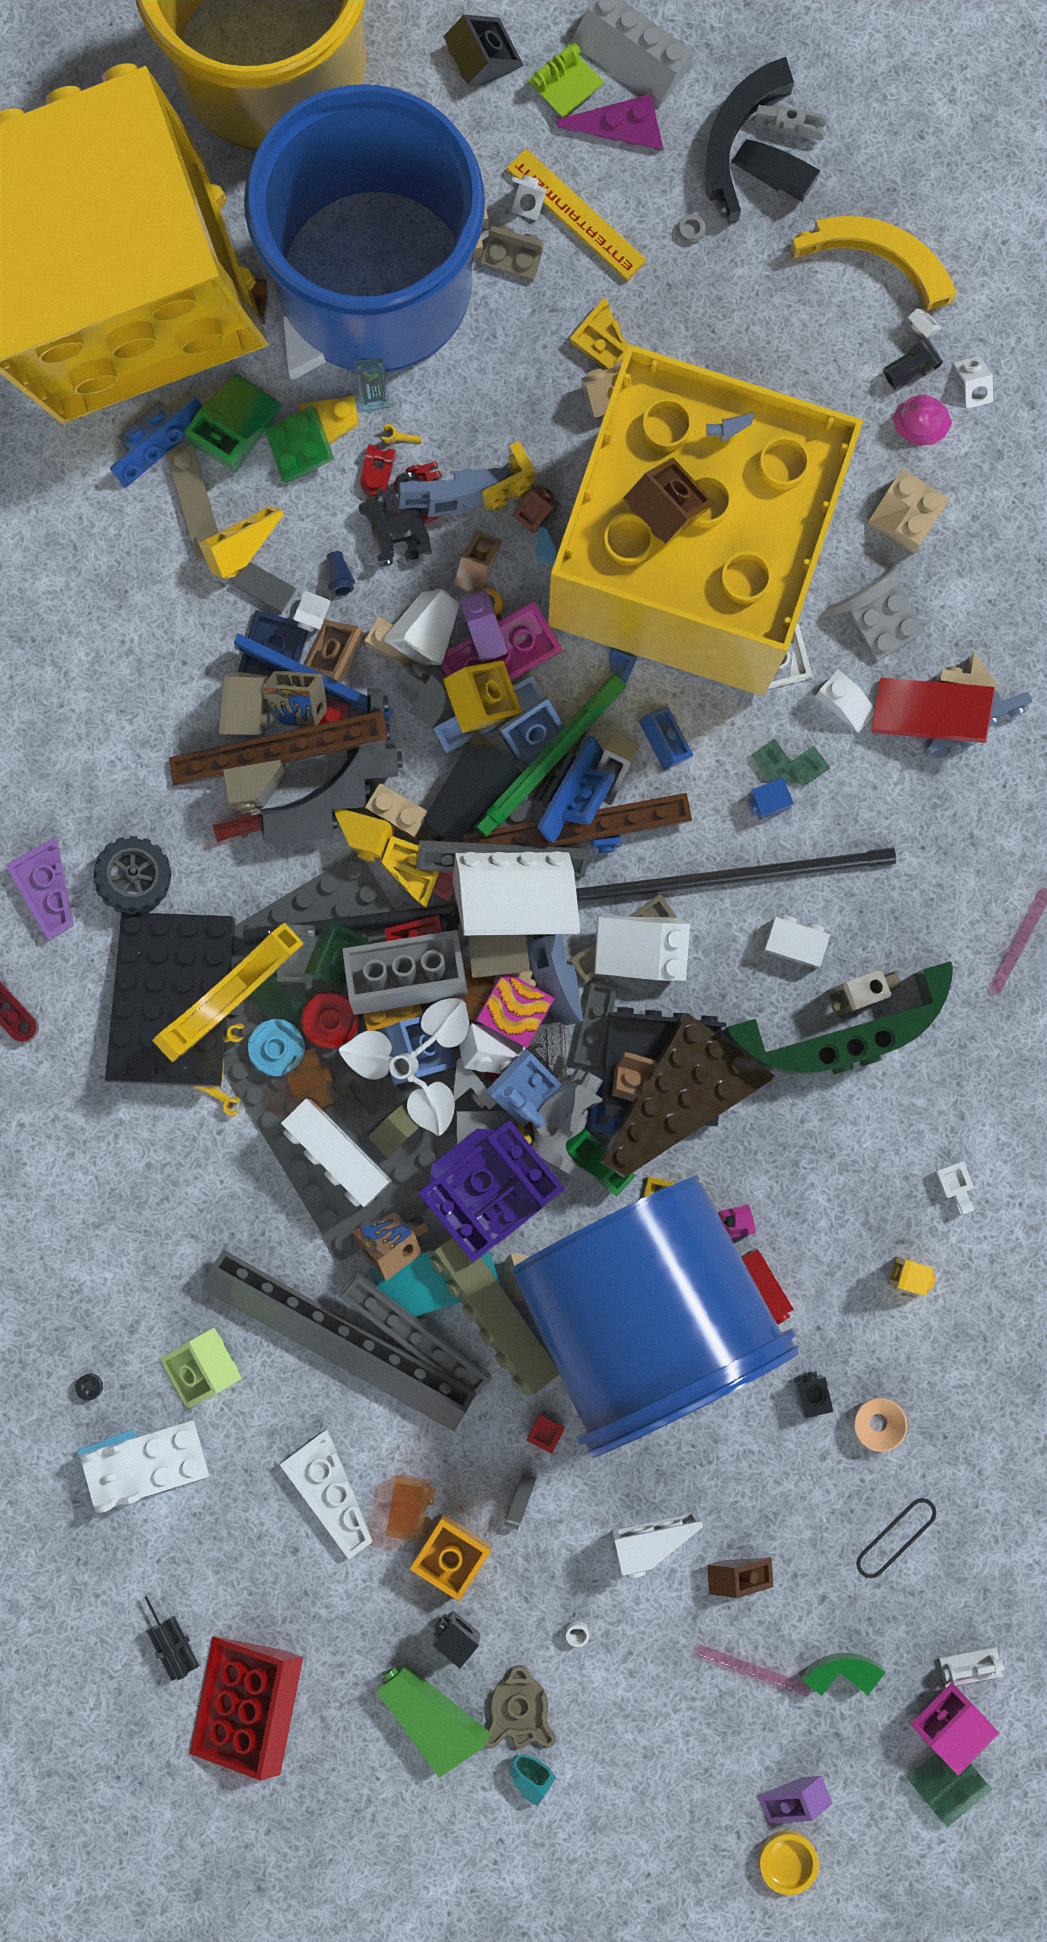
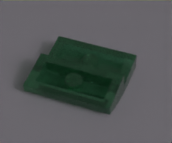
(946, 1791)

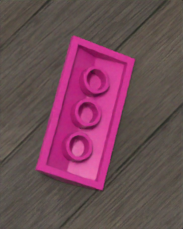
(526, 640)

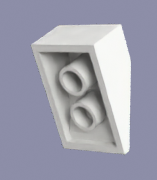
(642, 947)
(649, 1543)

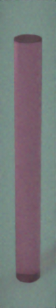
(1020, 942)
(753, 1670)

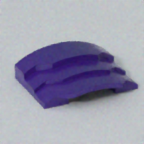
(489, 1188)

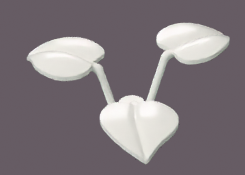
(370, 1051)

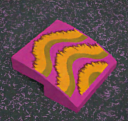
(515, 1009)

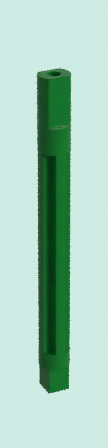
(550, 755)

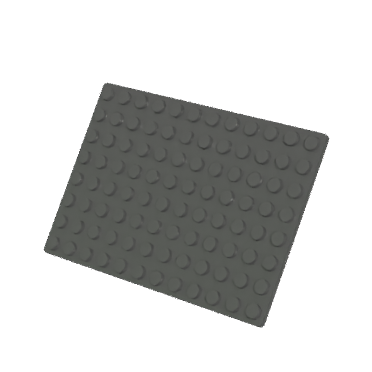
(336, 893)

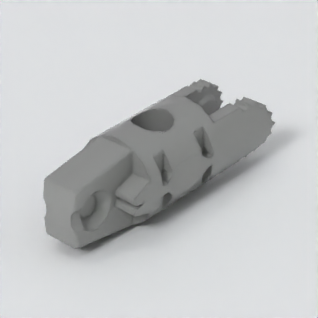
(791, 121)

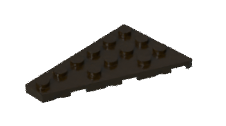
(686, 1088)

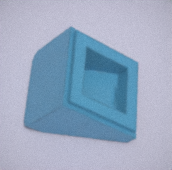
(545, 550)

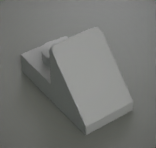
(467, 1079)

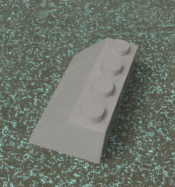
(632, 49)
(405, 972)

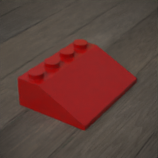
(246, 1707)

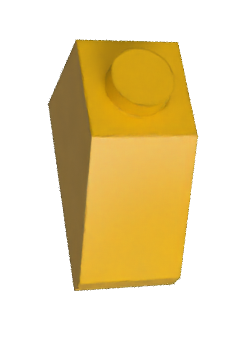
(365, 834)
(912, 1276)

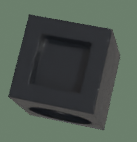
(822, 1404)

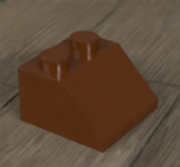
(668, 500)

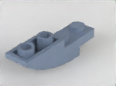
(450, 496)
(1013, 706)
(556, 977)

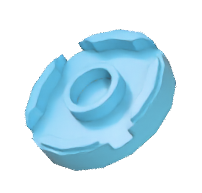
(276, 1047)

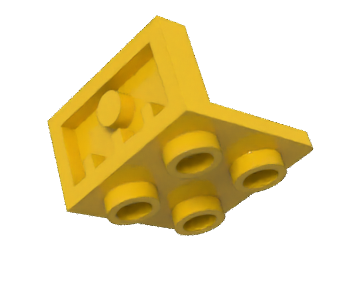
(519, 483)

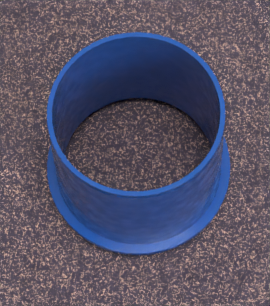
(352, 145)
(650, 1315)

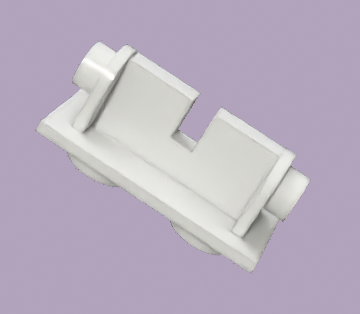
(971, 1667)

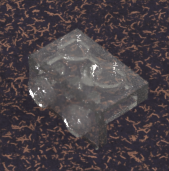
(295, 966)

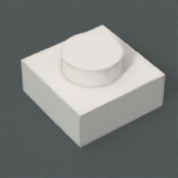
(924, 323)

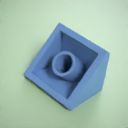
(531, 731)

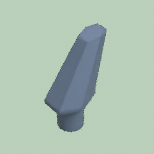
(729, 426)

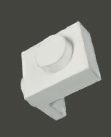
(311, 611)

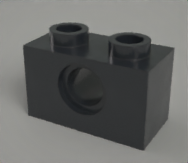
(455, 1638)

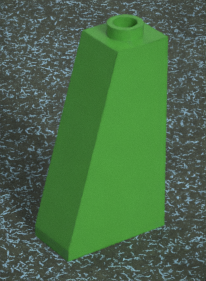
(431, 1719)

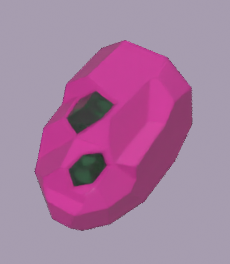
(738, 1220)

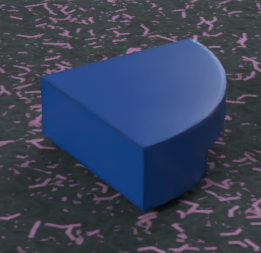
(621, 663)

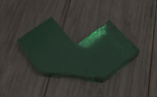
(777, 765)
(274, 1002)

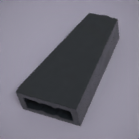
(470, 789)

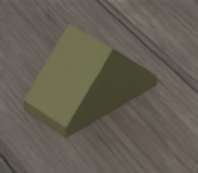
(394, 1131)

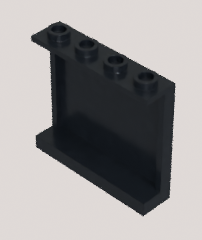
(641, 1036)

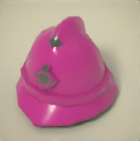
(922, 420)

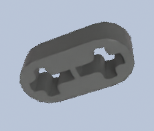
(520, 1501)

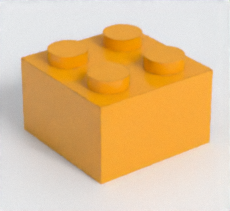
(450, 1557)

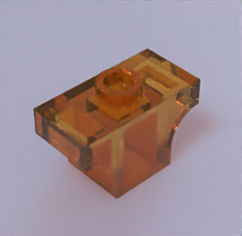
(311, 1080)

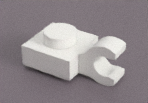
(956, 1182)

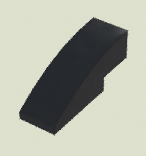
(777, 168)

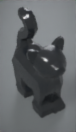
(396, 528)

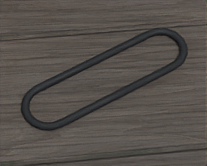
(905, 1546)

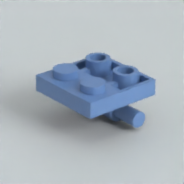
(524, 1088)

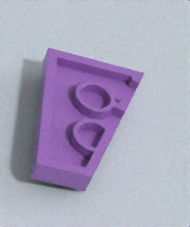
(44, 887)

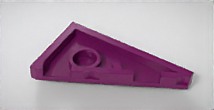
(625, 121)

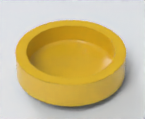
(788, 1862)

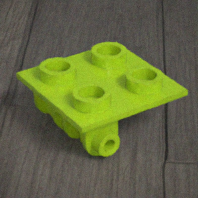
(565, 80)

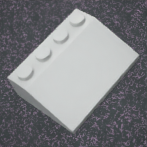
(516, 893)

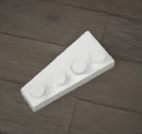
(327, 1490)

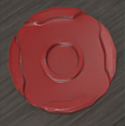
(329, 1020)

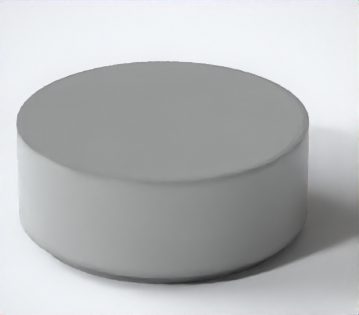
(691, 229)

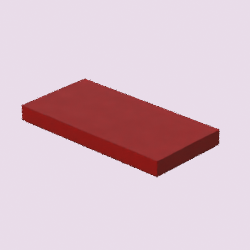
(933, 710)

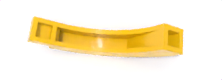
(887, 242)
(228, 993)

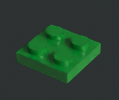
(299, 444)

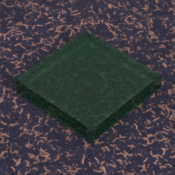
(327, 957)

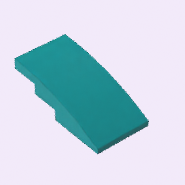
(420, 1286)

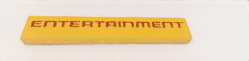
(580, 217)

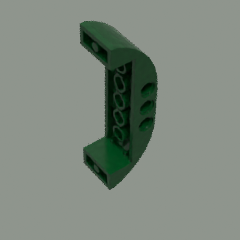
(895, 1030)

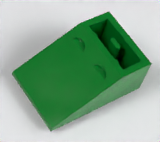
(232, 422)

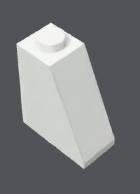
(300, 354)
(425, 627)

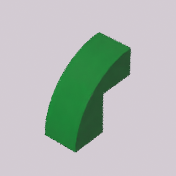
(587, 1153)
(856, 1668)

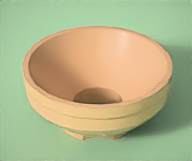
(891, 1435)

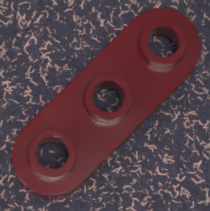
(16, 1016)

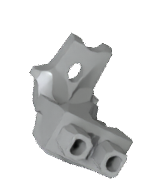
(564, 1118)

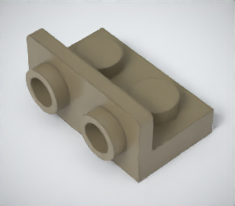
(512, 253)

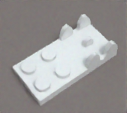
(144, 1466)

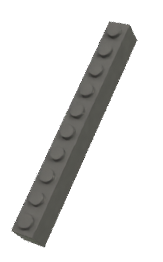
(338, 1340)

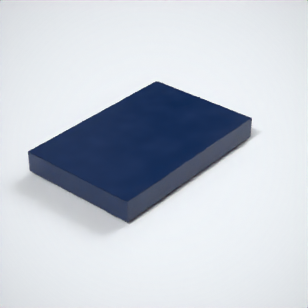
(277, 634)

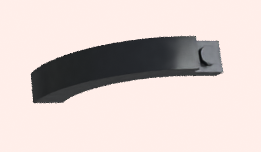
(758, 88)

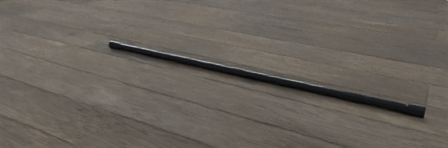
(871, 858)

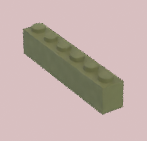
(495, 1316)

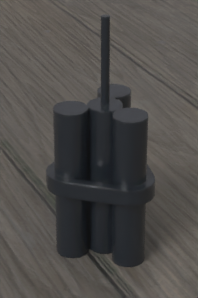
(552, 781)
(172, 1646)

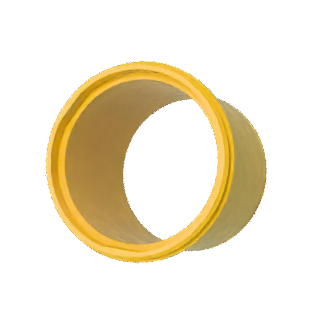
(248, 100)

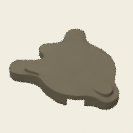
(520, 1711)

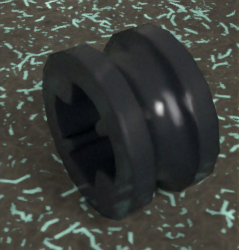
(82, 1393)

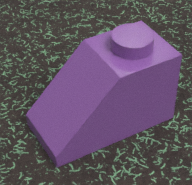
(483, 625)
(796, 1800)

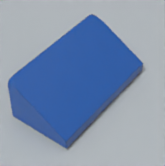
(665, 737)

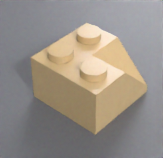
(908, 510)

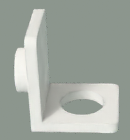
(528, 185)
(975, 374)

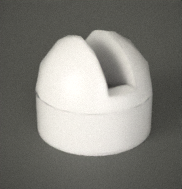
(577, 1638)

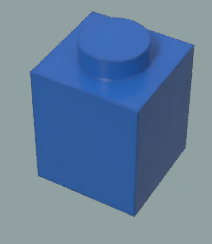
(769, 799)

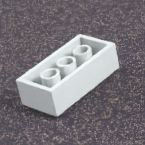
(336, 1152)

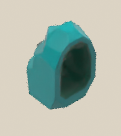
(531, 1777)

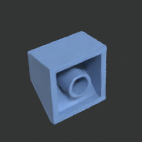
(407, 1037)

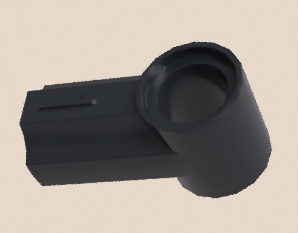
(915, 363)

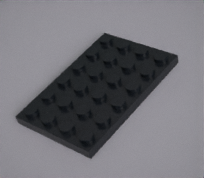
(159, 974)

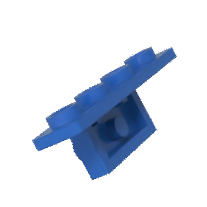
(152, 437)
(579, 792)

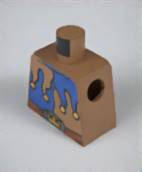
(390, 1243)

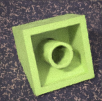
(200, 1368)

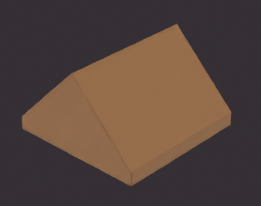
(335, 649)

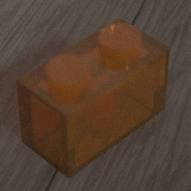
(409, 1508)

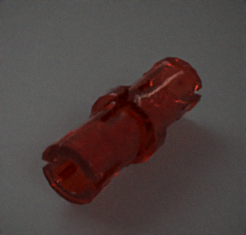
(238, 827)

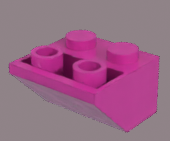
(955, 1729)

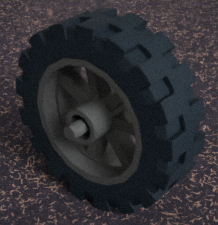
(132, 848)

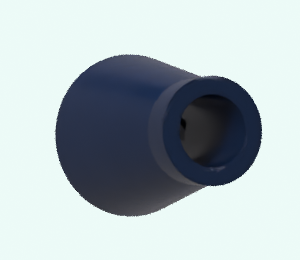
(339, 575)

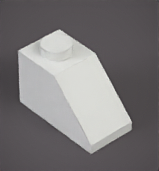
(846, 701)

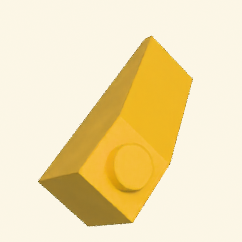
(238, 544)

